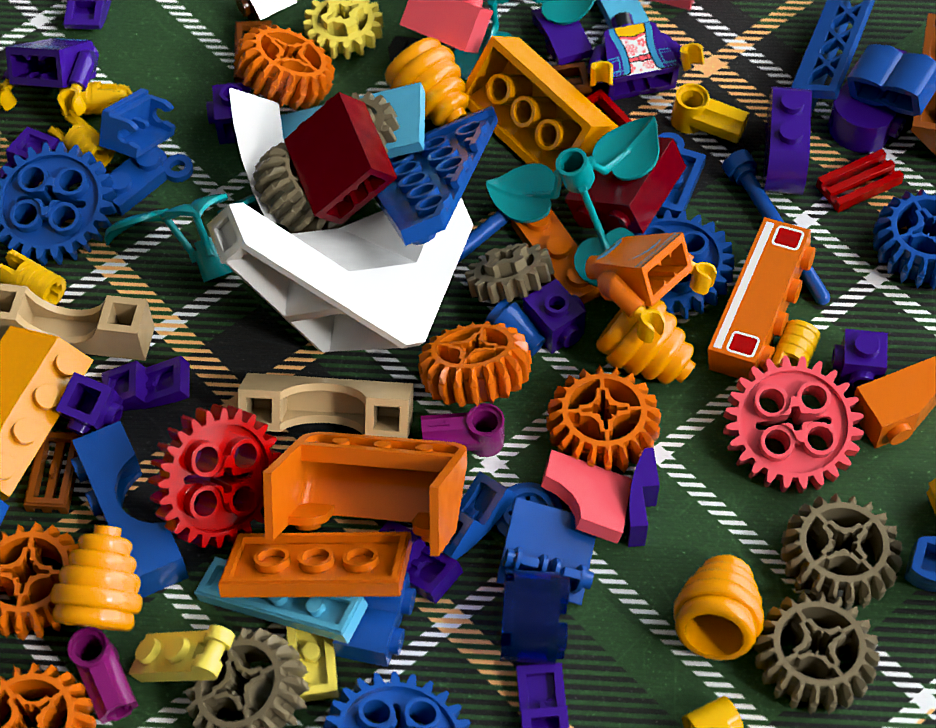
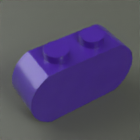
(863, 126)
(787, 140)

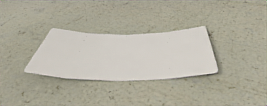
(257, 131)

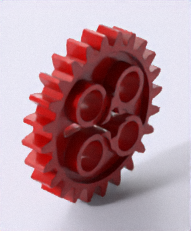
(218, 437)

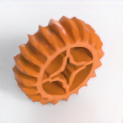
(284, 67)
(475, 364)
(624, 408)
(29, 579)
(59, 699)

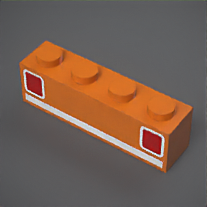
(761, 299)

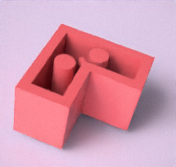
(449, 21)

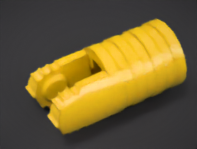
(100, 96)
(84, 136)
(36, 277)
(796, 341)

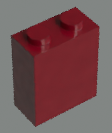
(339, 158)
(630, 202)

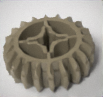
(284, 193)
(844, 573)
(806, 623)
(262, 694)

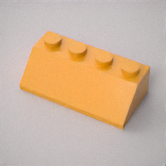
(533, 103)
(32, 382)

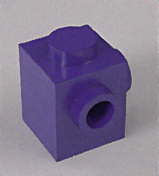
(220, 111)
(556, 315)
(860, 357)
(89, 405)

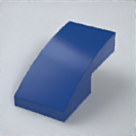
(478, 513)

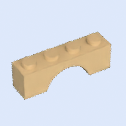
(113, 329)
(364, 405)

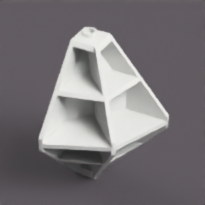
(344, 283)

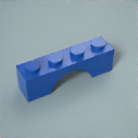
(111, 469)

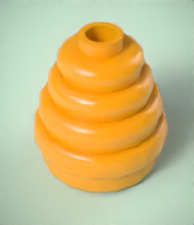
(438, 73)
(662, 359)
(99, 583)
(719, 609)

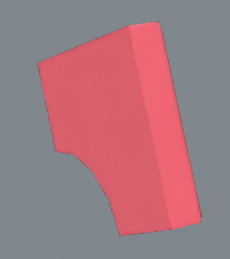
(592, 493)

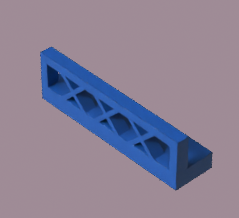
(826, 40)

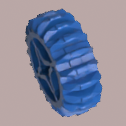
(912, 252)

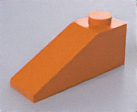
(897, 403)

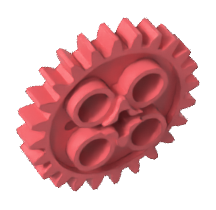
(786, 388)

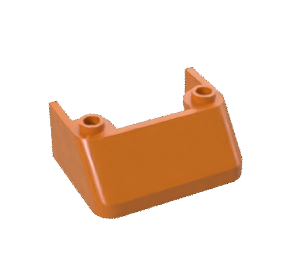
(369, 480)

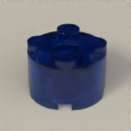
(532, 616)

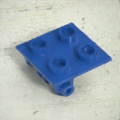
(549, 542)

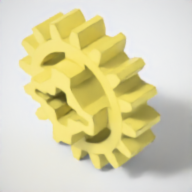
(344, 25)

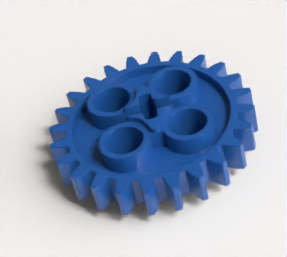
(54, 203)
(705, 247)
(381, 698)

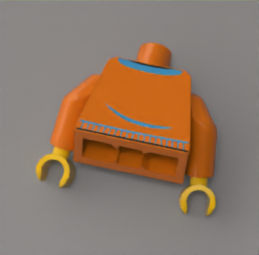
(644, 269)

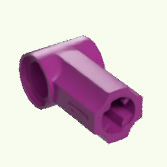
(464, 429)
(102, 676)

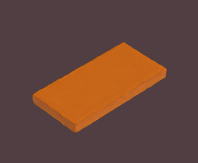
(317, 565)

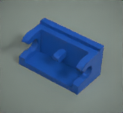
(133, 124)

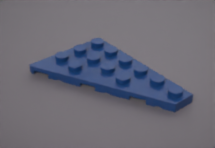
(434, 179)

